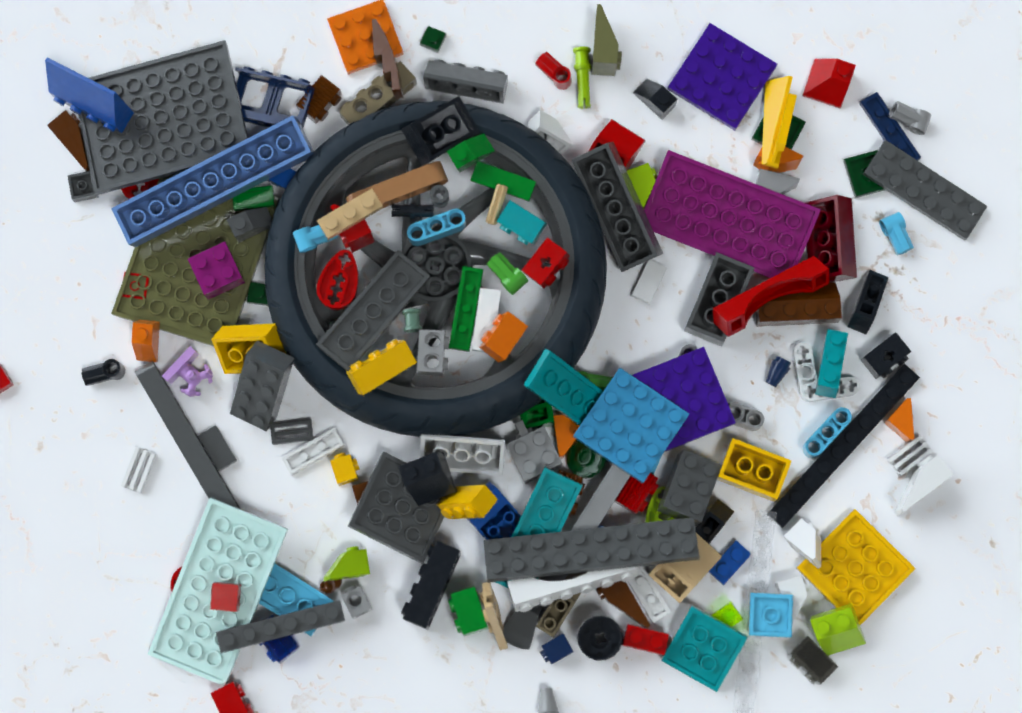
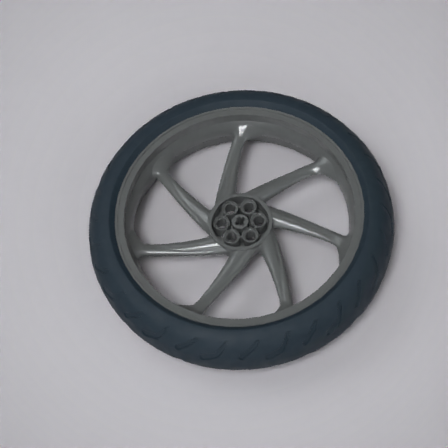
(398, 403)

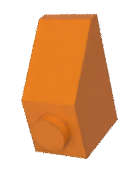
(789, 161)
(145, 340)
(564, 434)

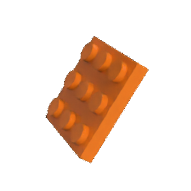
(355, 35)

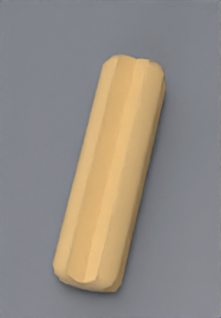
(496, 204)

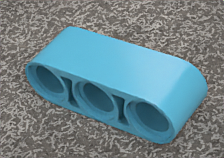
(443, 219)
(835, 427)

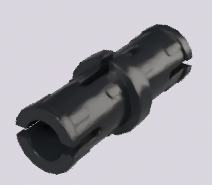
(412, 210)

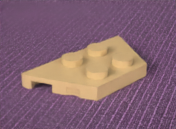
(492, 614)

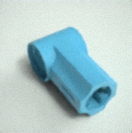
(895, 228)
(309, 237)

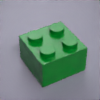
(468, 611)

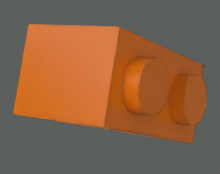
(503, 336)

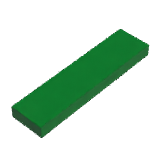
(466, 309)

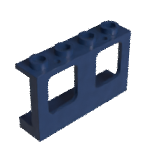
(268, 113)

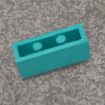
(831, 363)

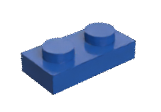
(729, 562)

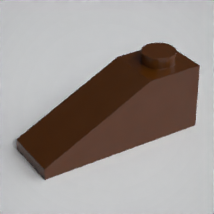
(69, 133)
(621, 598)

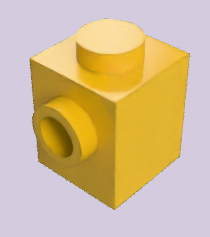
(345, 468)

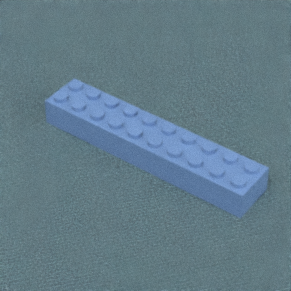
(213, 181)

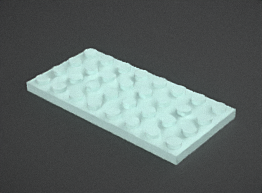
(225, 549)

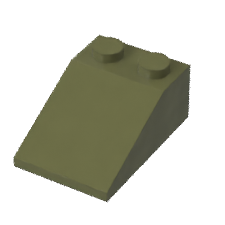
(605, 52)

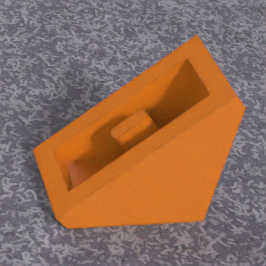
(902, 421)

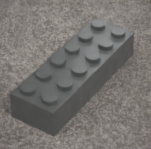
(617, 206)

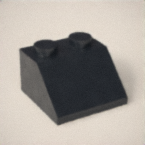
(428, 478)

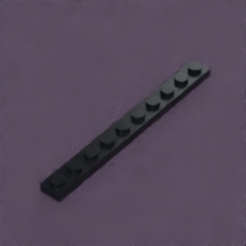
(844, 445)

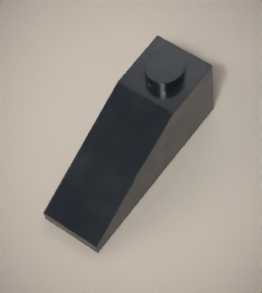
(868, 302)

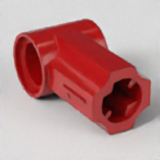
(553, 70)

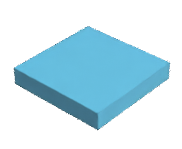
(771, 615)

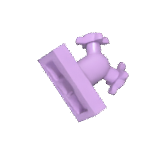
(183, 368)

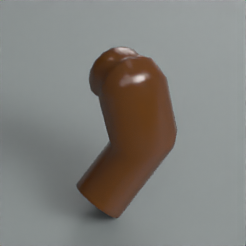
(330, 586)

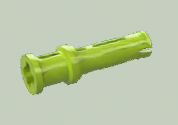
(582, 68)

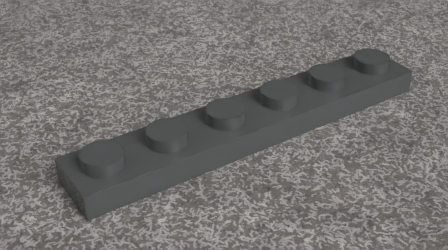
(280, 626)

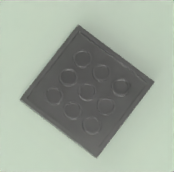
(391, 514)

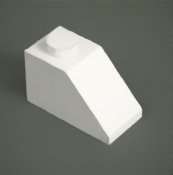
(550, 130)
(806, 541)
(798, 588)

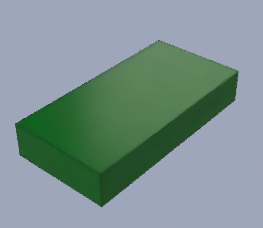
(254, 198)

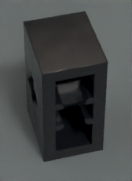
(875, 361)

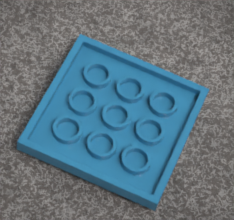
(631, 425)

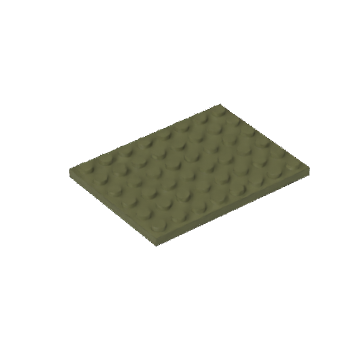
(173, 289)

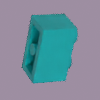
(521, 222)

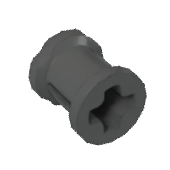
(443, 192)

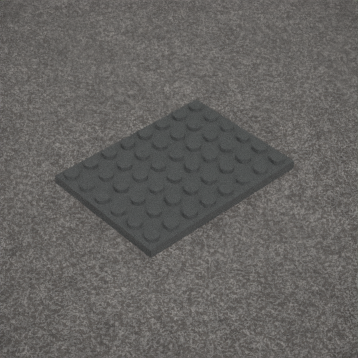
(182, 116)

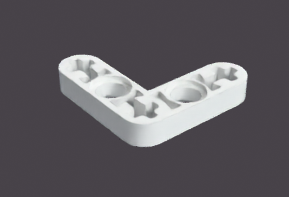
(811, 382)

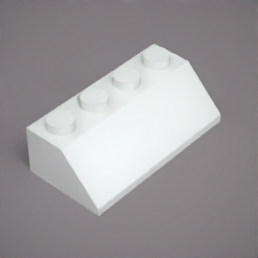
(467, 453)

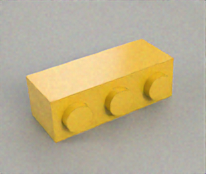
(381, 366)
(467, 502)

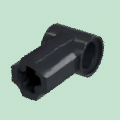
(101, 372)

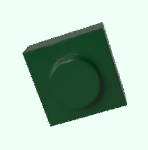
(433, 39)
(257, 294)

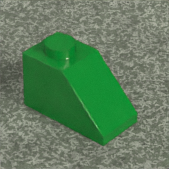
(470, 151)

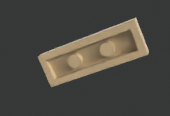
(350, 214)

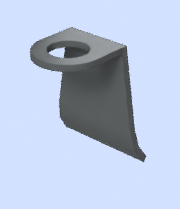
(521, 628)

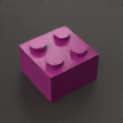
(216, 270)

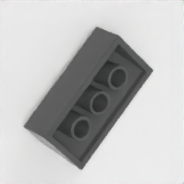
(465, 81)

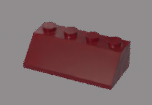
(833, 237)

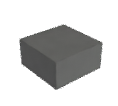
(81, 187)

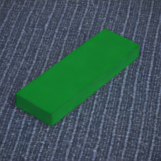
(491, 176)

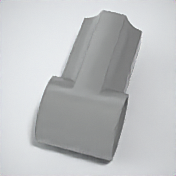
(915, 119)

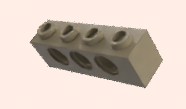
(379, 85)

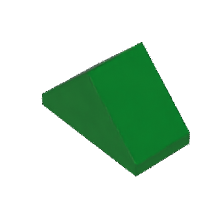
(538, 416)

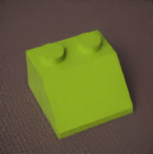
(838, 629)

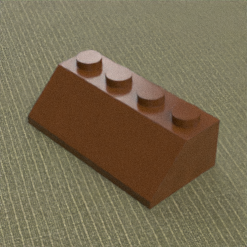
(802, 308)

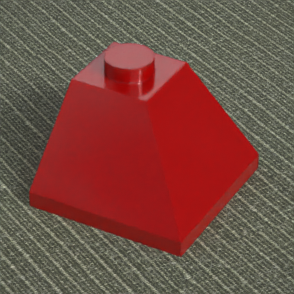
(829, 81)

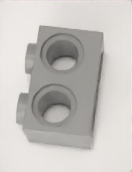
(427, 352)

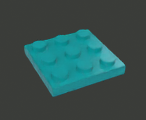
(704, 648)

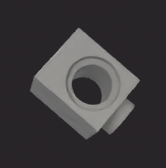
(363, 608)

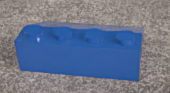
(87, 97)

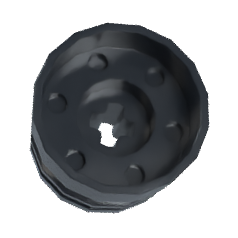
(588, 641)

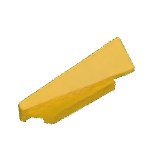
(777, 119)

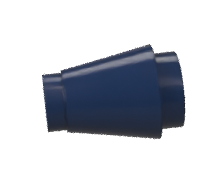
(778, 369)

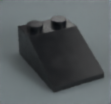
(440, 130)

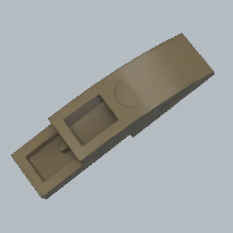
(557, 611)

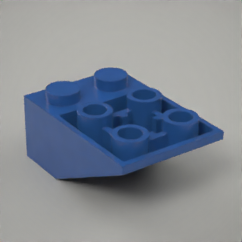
(500, 519)

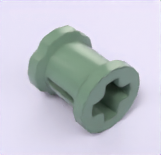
(412, 320)

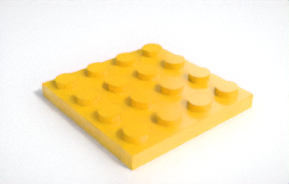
(857, 567)

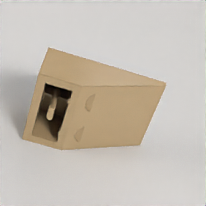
(682, 577)

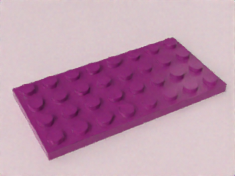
(728, 215)

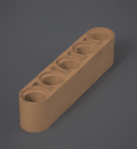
(406, 184)

